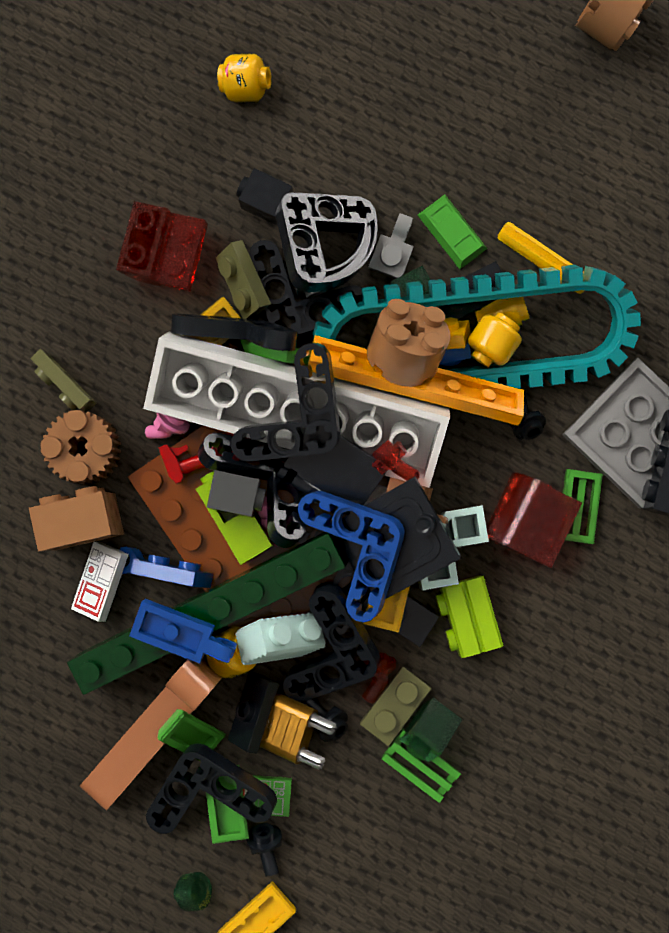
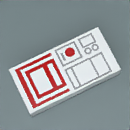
(99, 581)

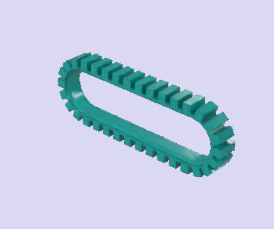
(554, 368)

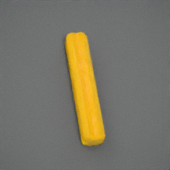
(531, 248)

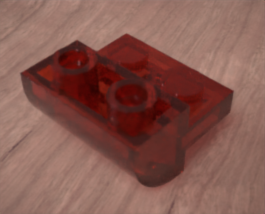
(161, 246)
(532, 519)

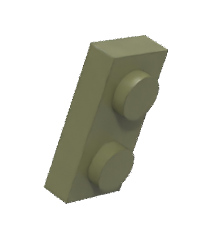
(242, 280)
(51, 372)
(395, 705)

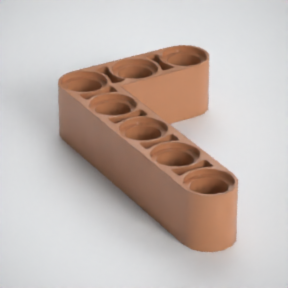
(140, 743)

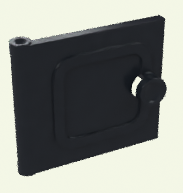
(425, 541)

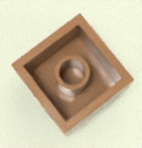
(76, 520)

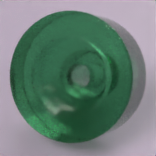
(193, 891)

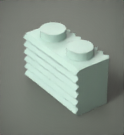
(279, 638)

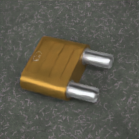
(291, 729)

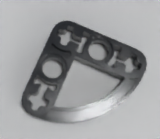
(311, 221)

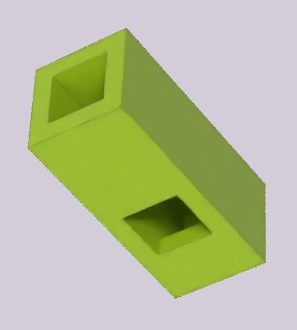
(241, 532)

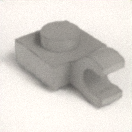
(392, 253)

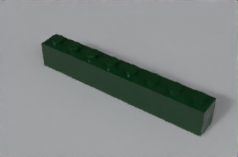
(217, 606)

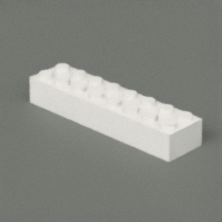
(241, 389)

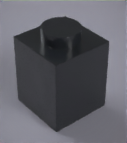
(262, 194)

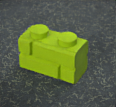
(470, 617)

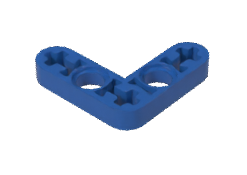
(372, 547)

